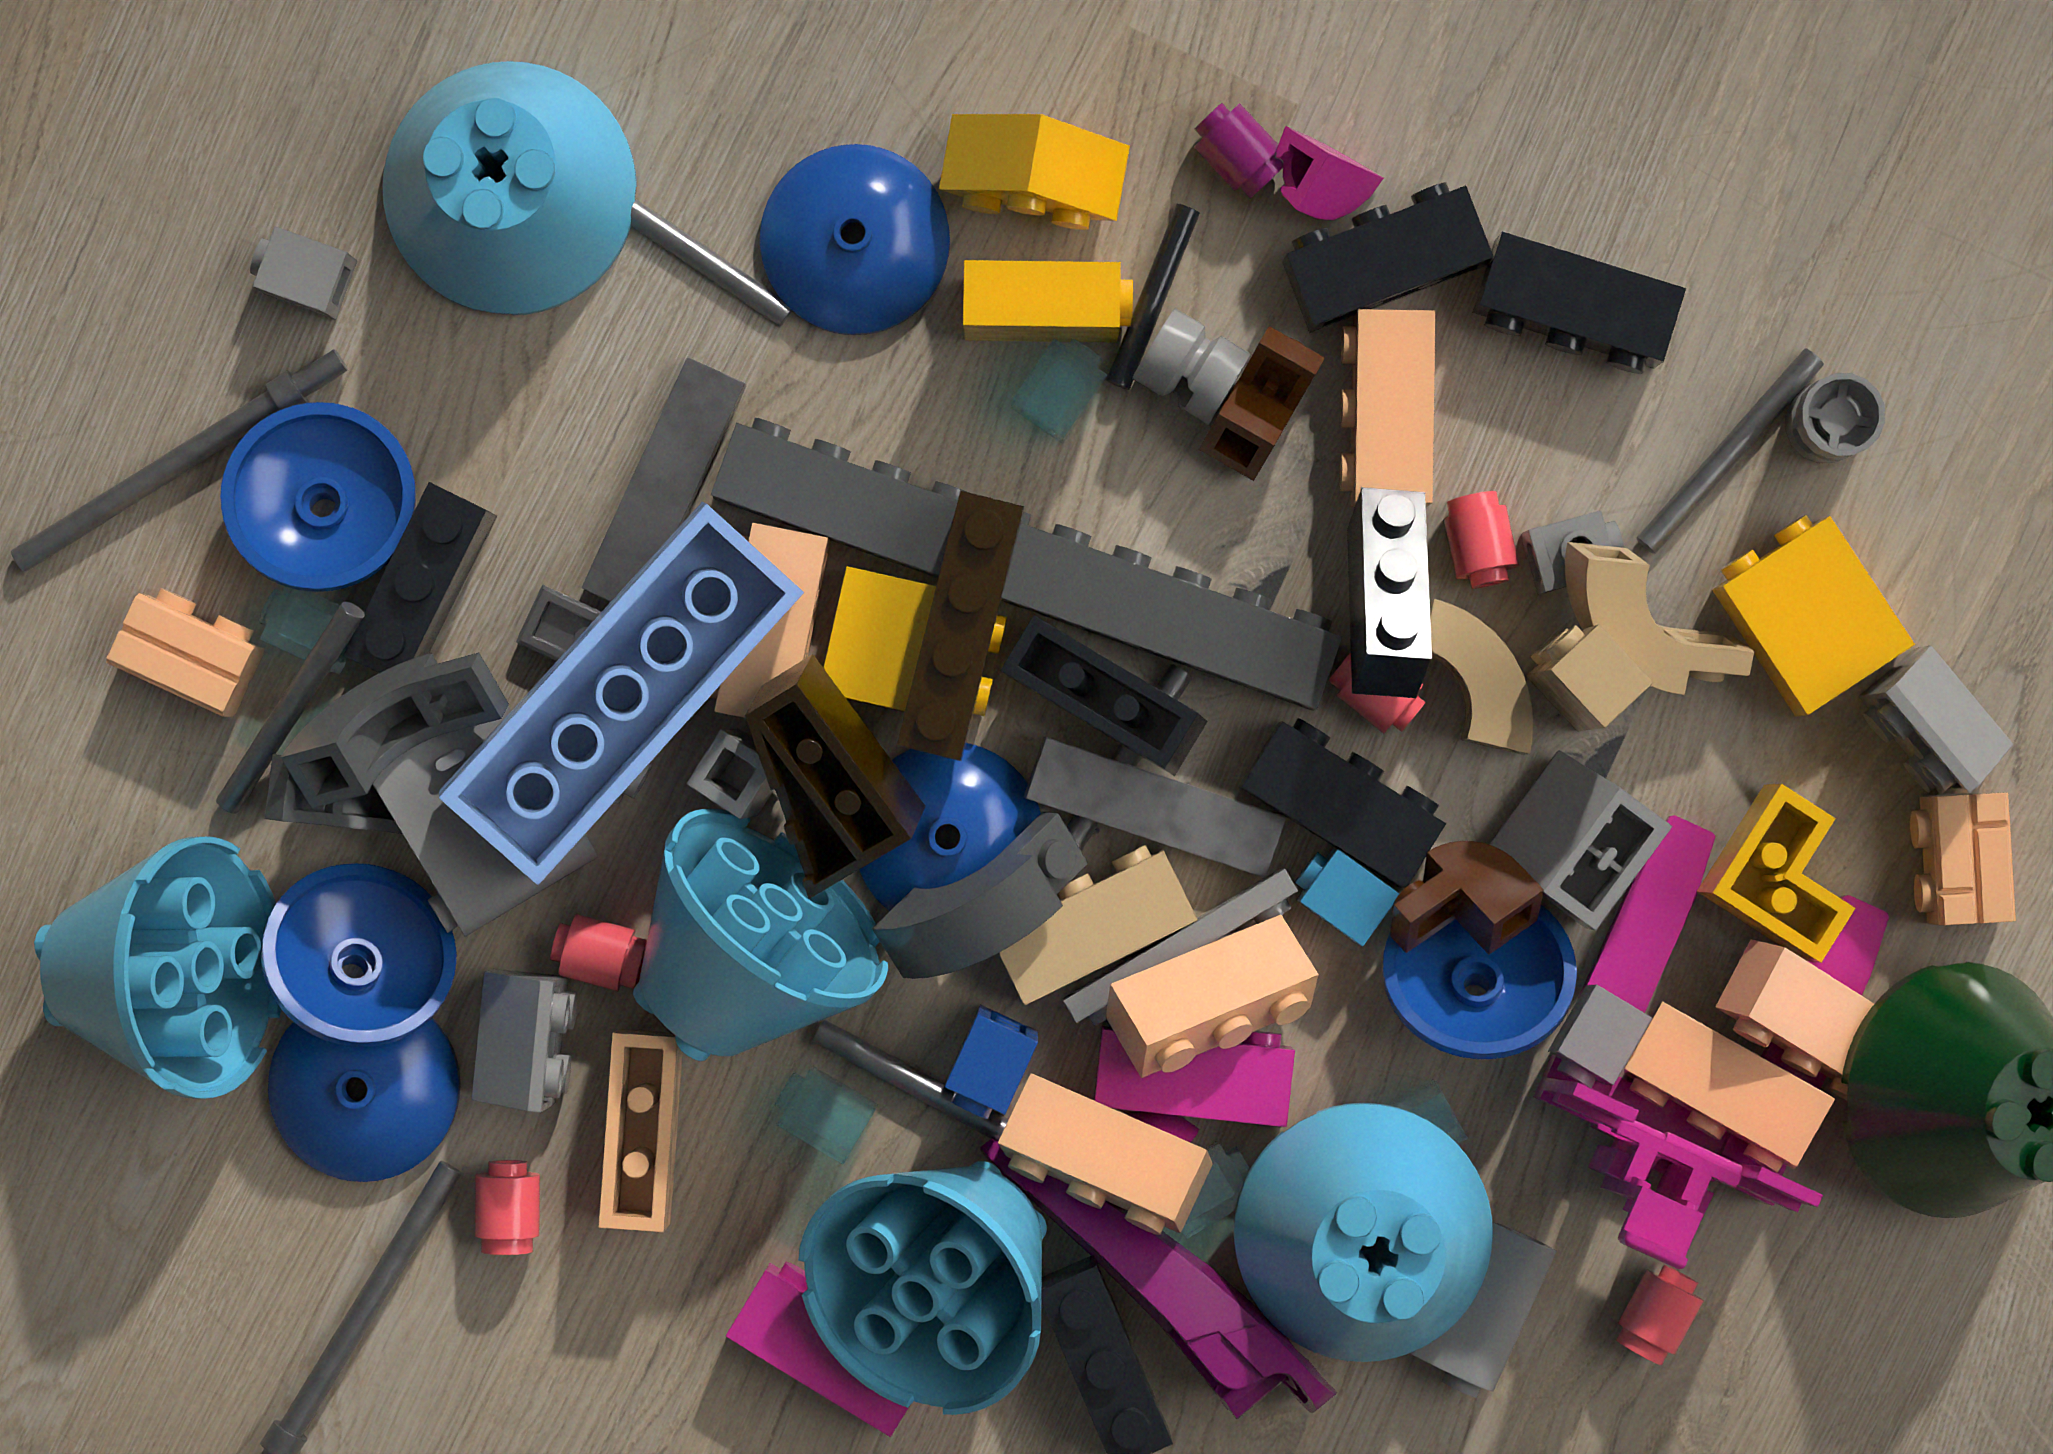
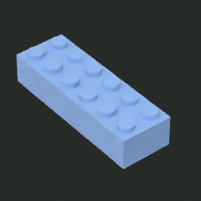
(620, 693)

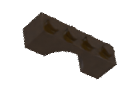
(960, 626)

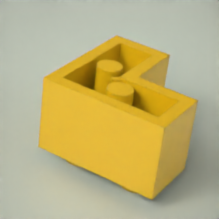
(1034, 168)
(1763, 879)

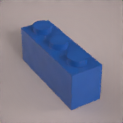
(991, 1062)

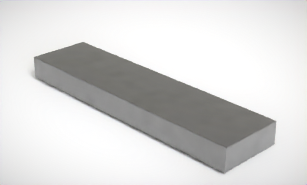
(666, 475)
(1154, 807)

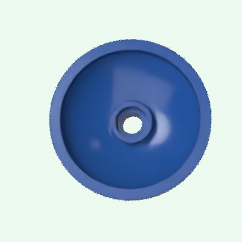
(864, 283)
(309, 457)
(974, 795)
(364, 920)
(1525, 984)
(397, 1124)

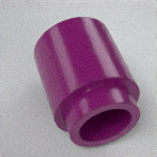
(1238, 149)

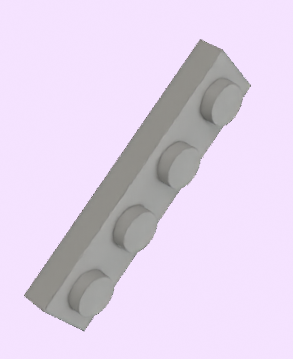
(1259, 901)

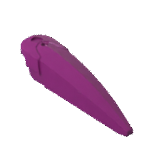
(1193, 1304)

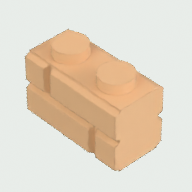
(186, 653)
(1964, 859)

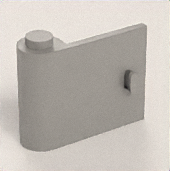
(467, 871)
(1484, 1336)

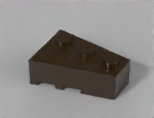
(830, 775)

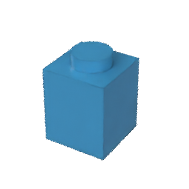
(1345, 895)

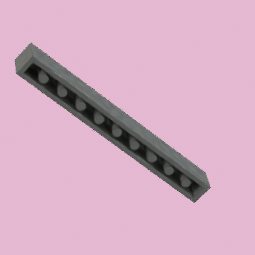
(1048, 572)

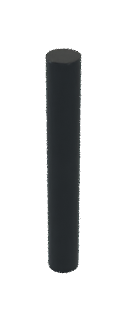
(1153, 296)

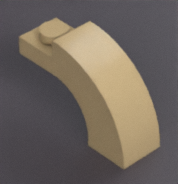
(1610, 590)
(1488, 676)

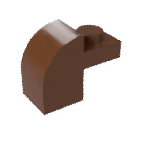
(1261, 403)
(1470, 884)

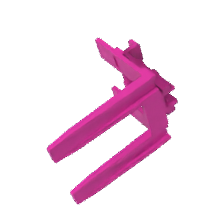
(1658, 1137)

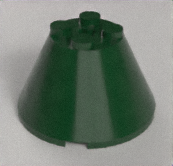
(1952, 1091)

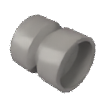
(1191, 366)
(1835, 418)

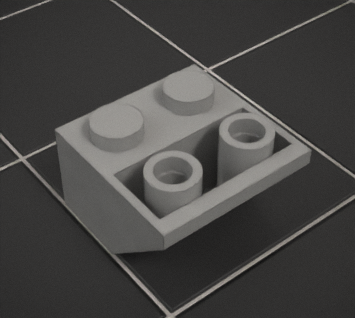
(1935, 723)
(1580, 838)
(522, 1040)

